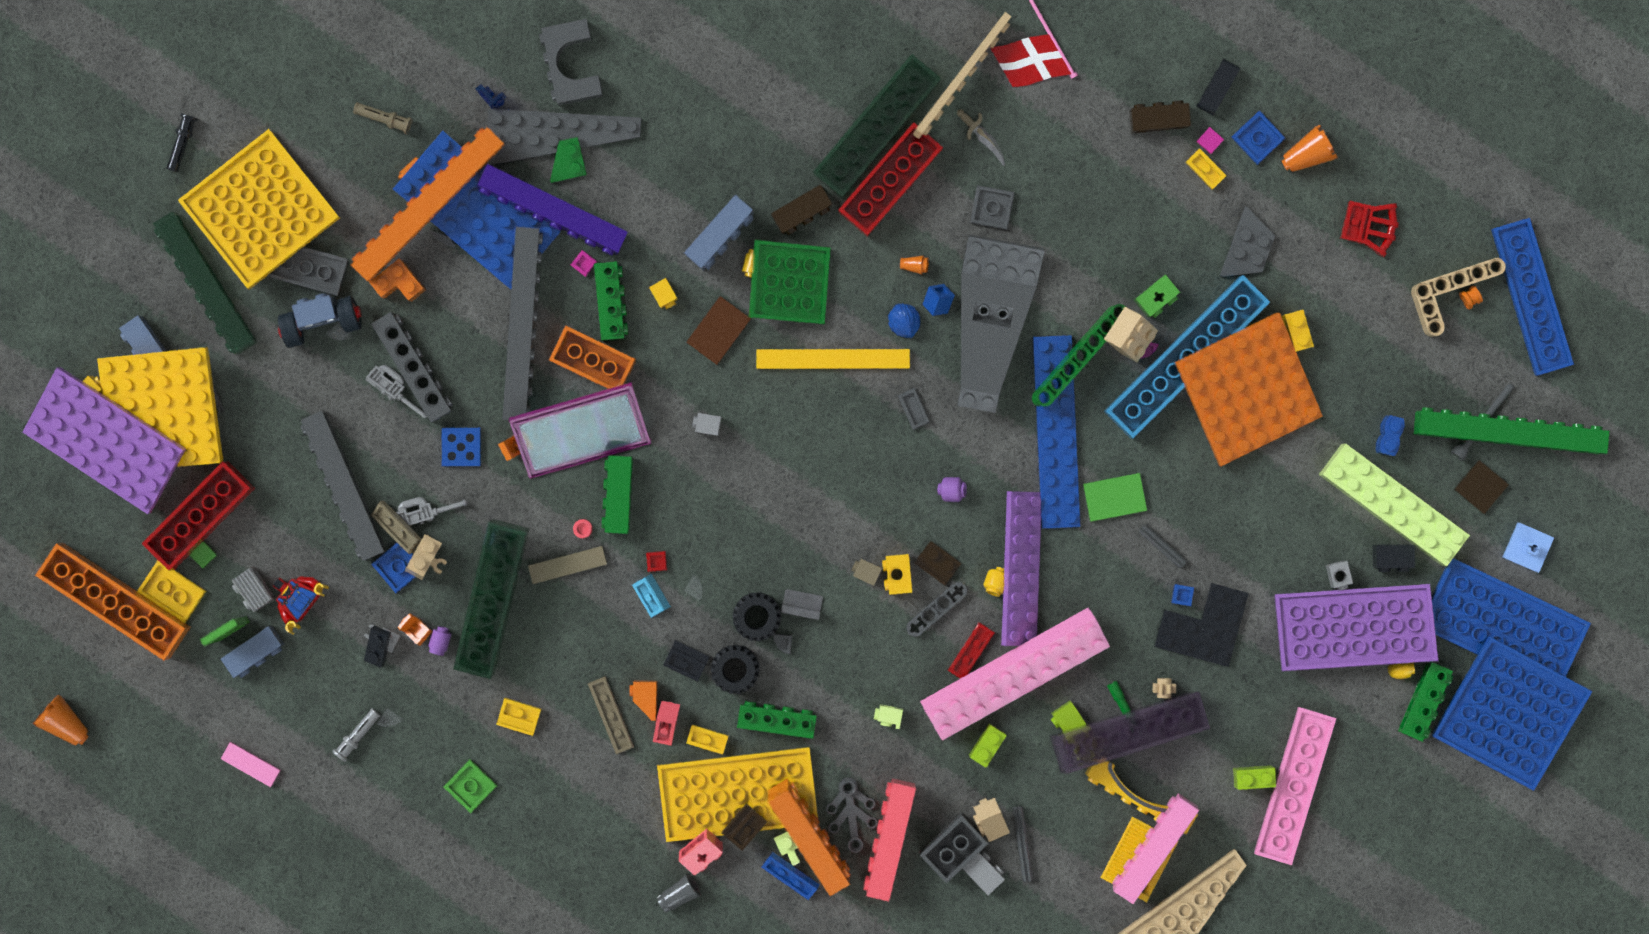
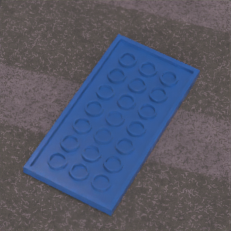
(470, 218)
(1476, 605)

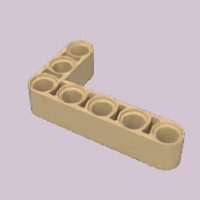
(1449, 285)

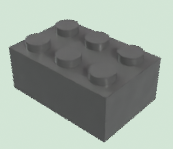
(953, 847)

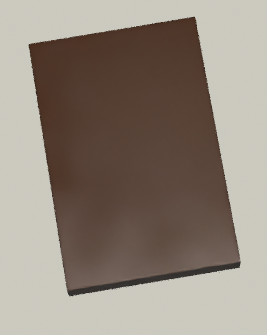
(718, 330)

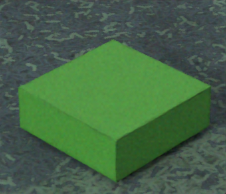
(203, 554)

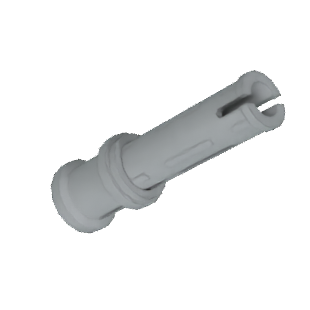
(351, 742)

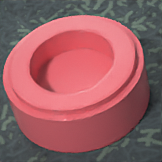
(582, 528)

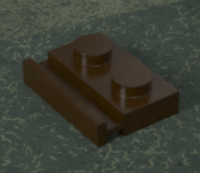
(937, 563)
(744, 826)

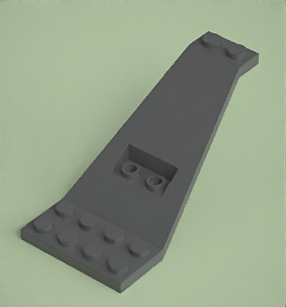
(1001, 279)

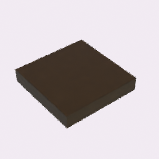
(1481, 487)

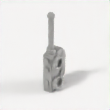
(391, 390)
(425, 512)

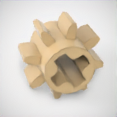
(1164, 687)

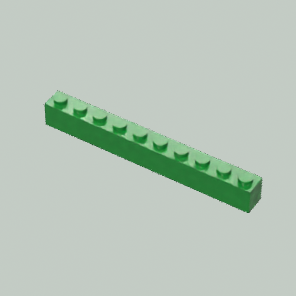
(1511, 432)

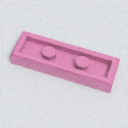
(250, 764)

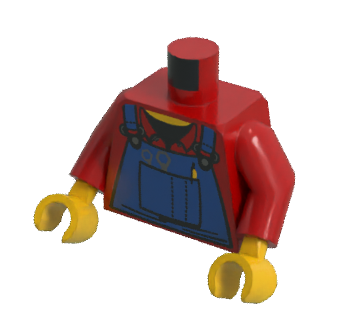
(297, 599)

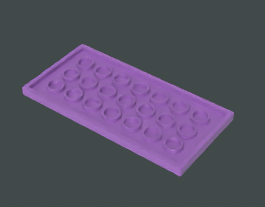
(104, 440)
(1356, 627)

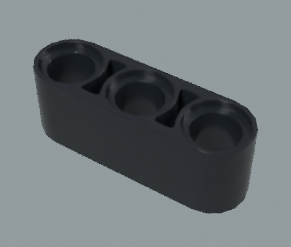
(1218, 87)

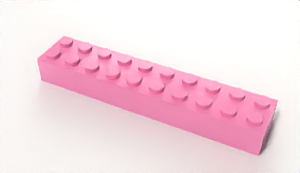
(1015, 673)

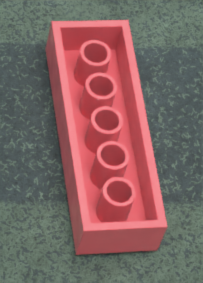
(890, 839)

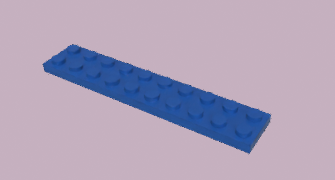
(1056, 438)

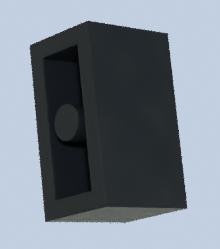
(1394, 556)

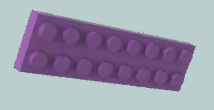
(1021, 567)

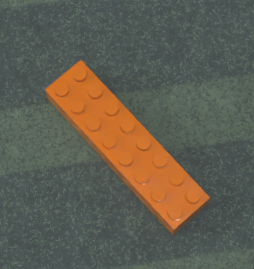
(112, 601)

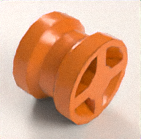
(1471, 297)

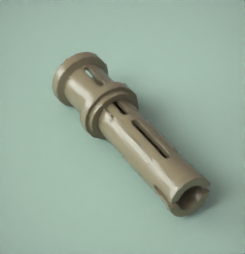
(391, 119)

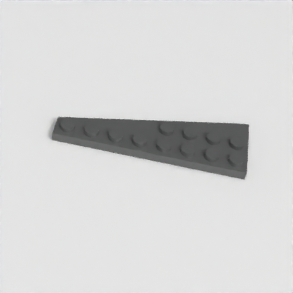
(538, 133)

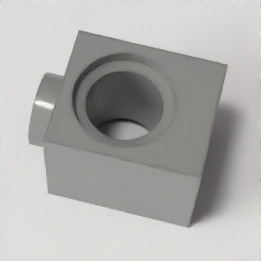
(707, 424)
(1333, 568)

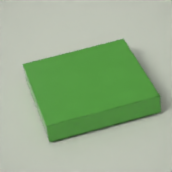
(470, 786)

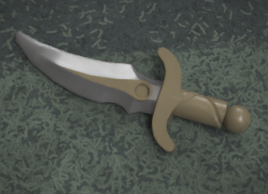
(982, 135)

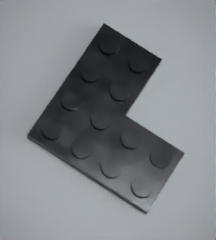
(1211, 636)

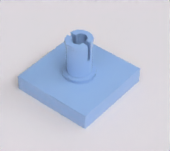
(1528, 547)

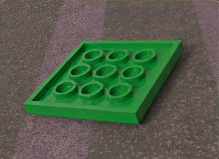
(789, 282)

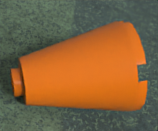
(1309, 151)
(62, 722)

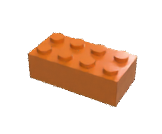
(592, 359)

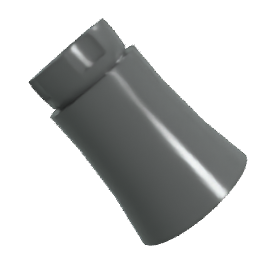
(679, 894)

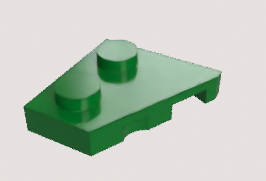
(568, 161)

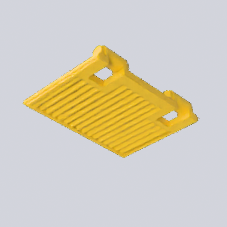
(1125, 849)

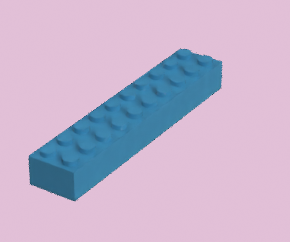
(1161, 380)

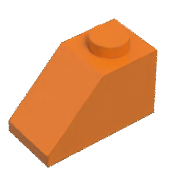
(645, 697)

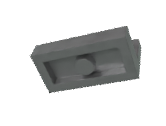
(802, 604)

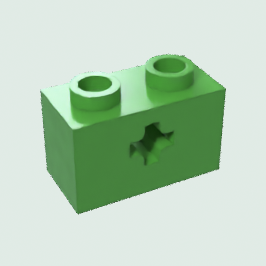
(1163, 287)

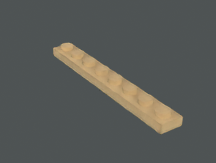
(958, 83)

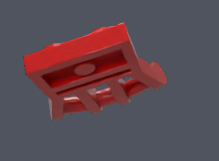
(1358, 221)

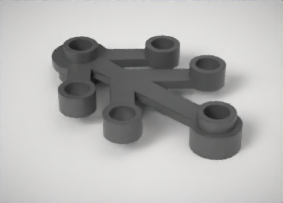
(851, 811)

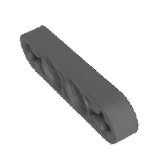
(934, 606)

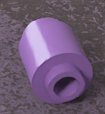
(439, 640)

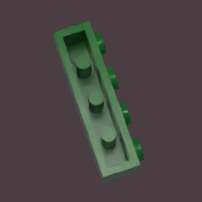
(610, 301)
(618, 494)
(1425, 701)
(777, 721)

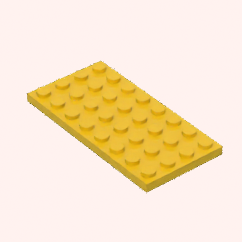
(715, 789)

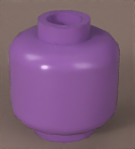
(952, 489)

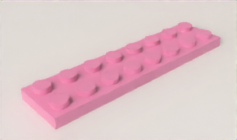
(1294, 785)

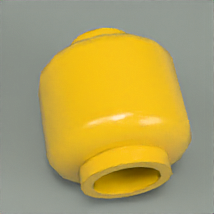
(994, 582)

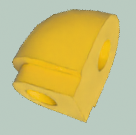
(1401, 671)

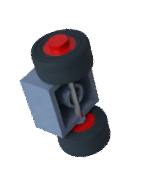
(315, 313)

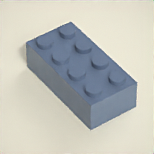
(719, 232)

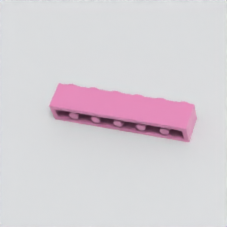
(1155, 848)

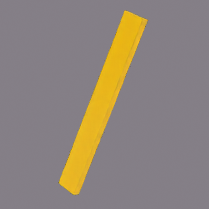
(833, 359)

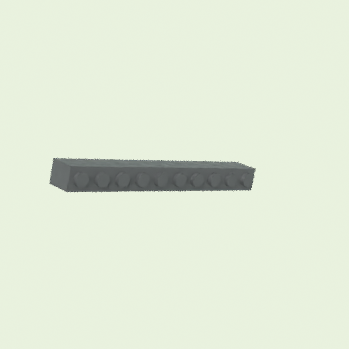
(521, 321)

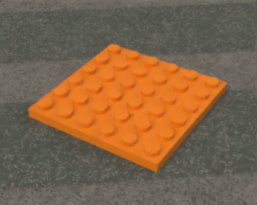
(1248, 389)

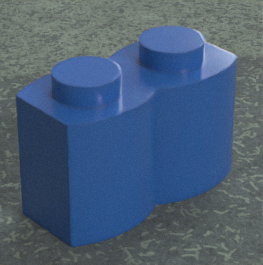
(1391, 430)

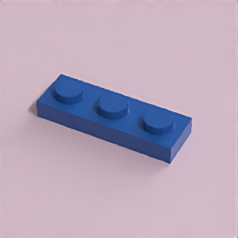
(790, 875)

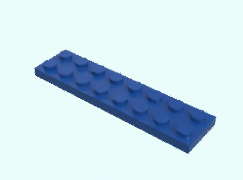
(1532, 297)

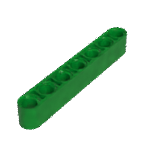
(1071, 358)

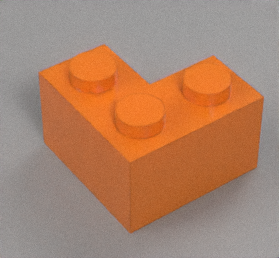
(398, 276)

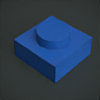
(1182, 595)

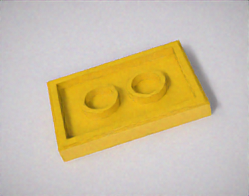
(171, 592)

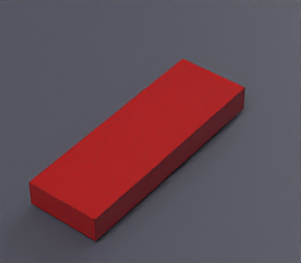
(971, 651)

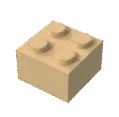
(1131, 334)

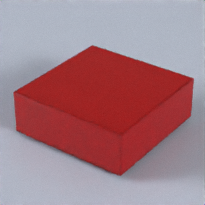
(656, 561)

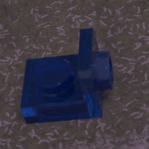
(487, 95)

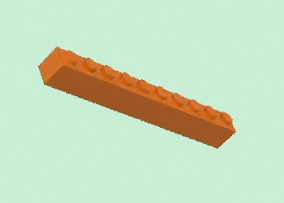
(427, 204)

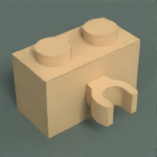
(425, 557)
(990, 819)

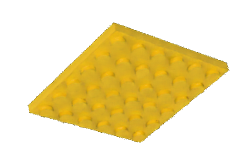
(258, 209)
(170, 394)

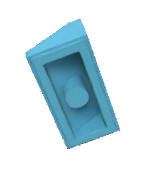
(651, 595)

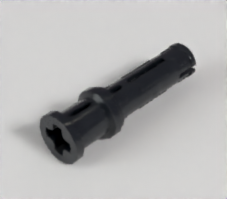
(183, 134)

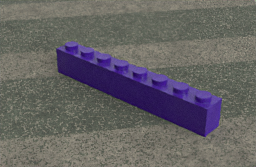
(552, 210)

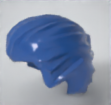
(904, 320)

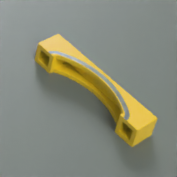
(1105, 775)

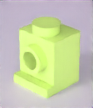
(888, 715)

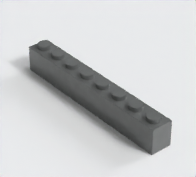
(343, 485)

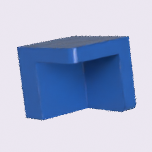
(938, 299)

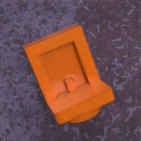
(509, 448)
(415, 628)

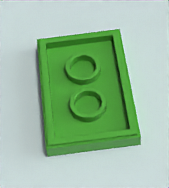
(1114, 497)
(225, 630)

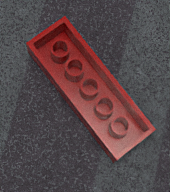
(889, 180)
(198, 515)

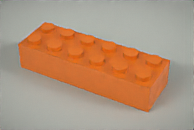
(809, 837)

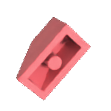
(666, 723)

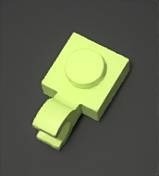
(787, 846)

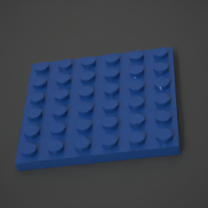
(1511, 713)

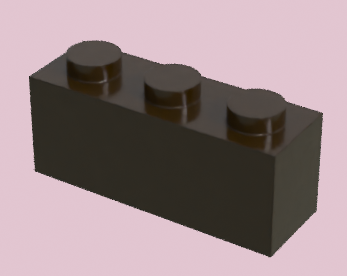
(1159, 117)
(802, 210)

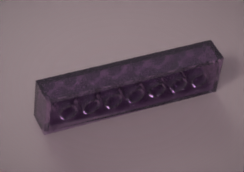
(1129, 732)

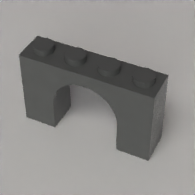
(556, 39)

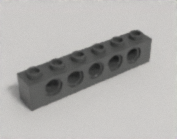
(383, 327)

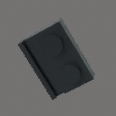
(686, 660)

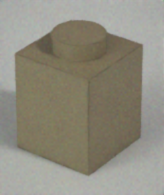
(866, 571)

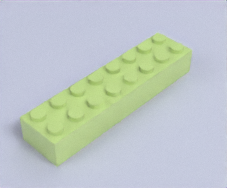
(1394, 505)

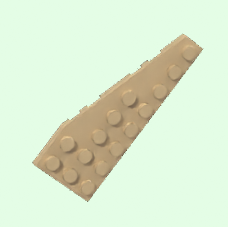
(1193, 903)

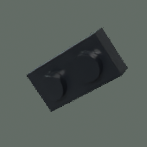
(377, 646)

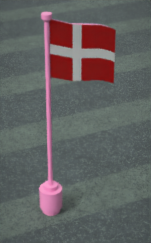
(1033, 58)

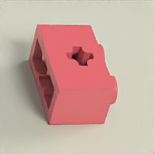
(701, 852)

